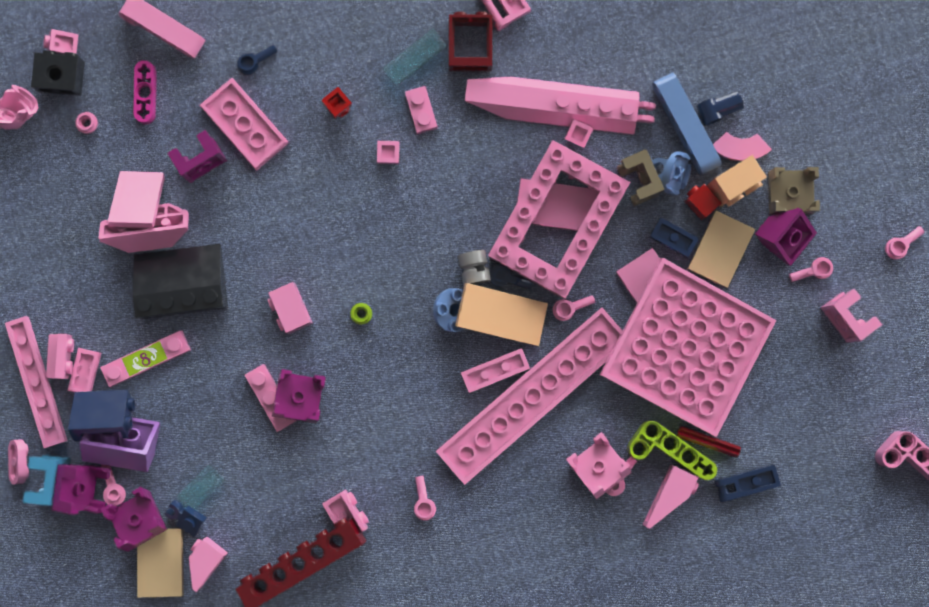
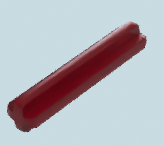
(708, 441)

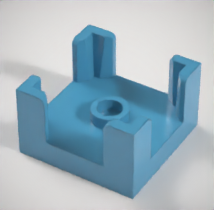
(49, 464)

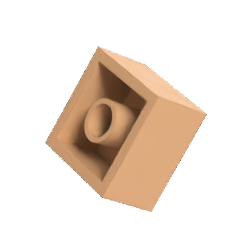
(740, 179)

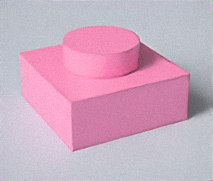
(578, 133)
(388, 152)

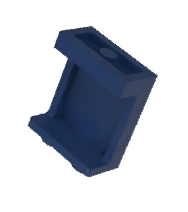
(101, 413)

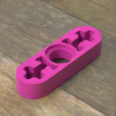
(139, 108)

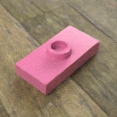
(84, 370)

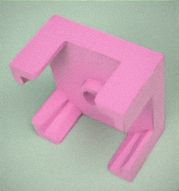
(844, 321)
(599, 466)

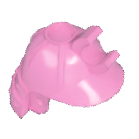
(16, 107)

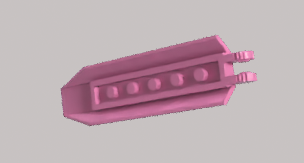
(559, 103)

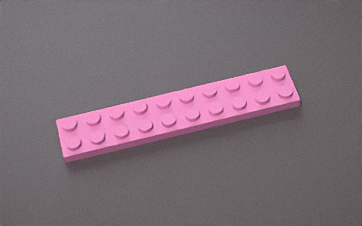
(531, 397)

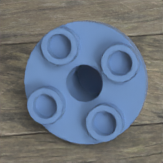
(446, 309)

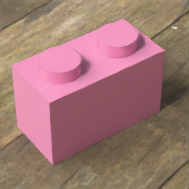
(289, 308)

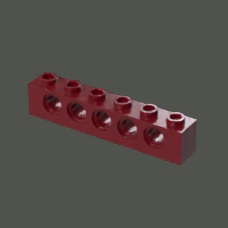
(254, 596)

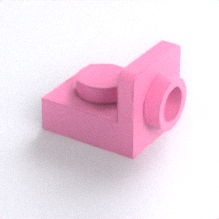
(61, 42)

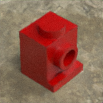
(337, 103)

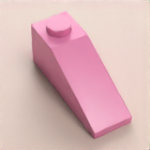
(674, 490)

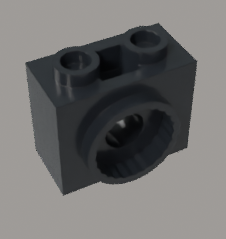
(48, 64)

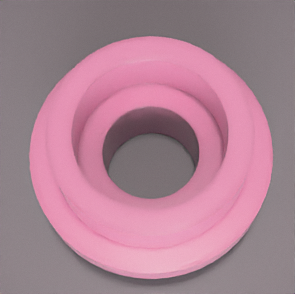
(80, 120)

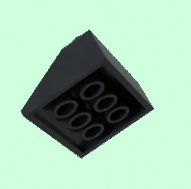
(179, 281)

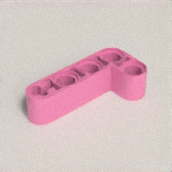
(162, 26)
(907, 452)

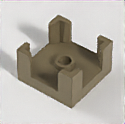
(646, 173)
(792, 190)

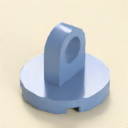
(675, 172)

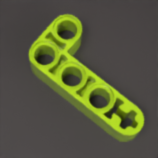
(675, 452)

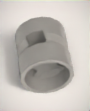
(474, 267)

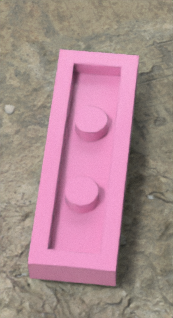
(495, 370)
(265, 390)

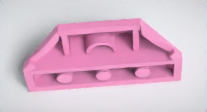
(169, 227)

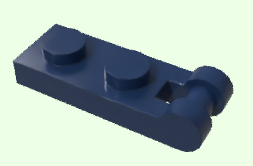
(748, 482)

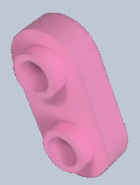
(17, 461)

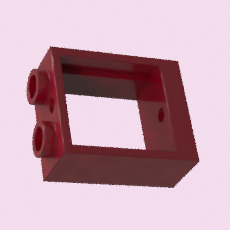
(470, 63)

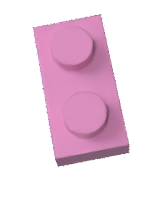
(421, 110)

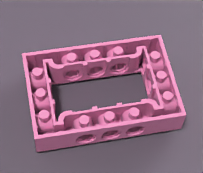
(557, 160)

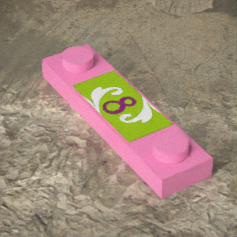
(145, 358)

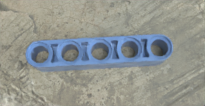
(686, 123)

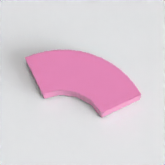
(740, 149)

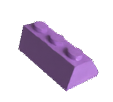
(129, 453)

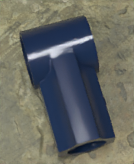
(715, 109)

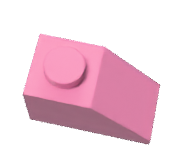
(204, 561)

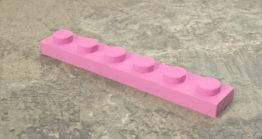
(36, 382)

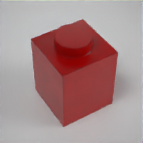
(702, 201)

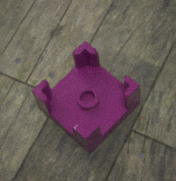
(200, 164)
(298, 397)
(76, 488)
(135, 520)

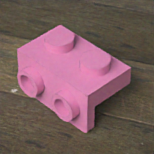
(59, 356)
(344, 506)

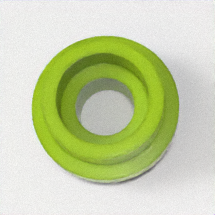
(354, 313)

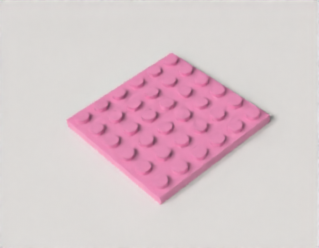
(688, 347)

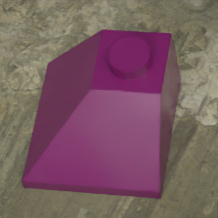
(786, 234)

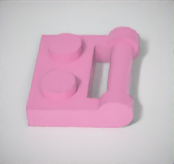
(514, 8)

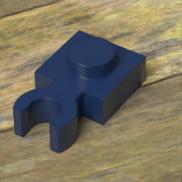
(188, 518)

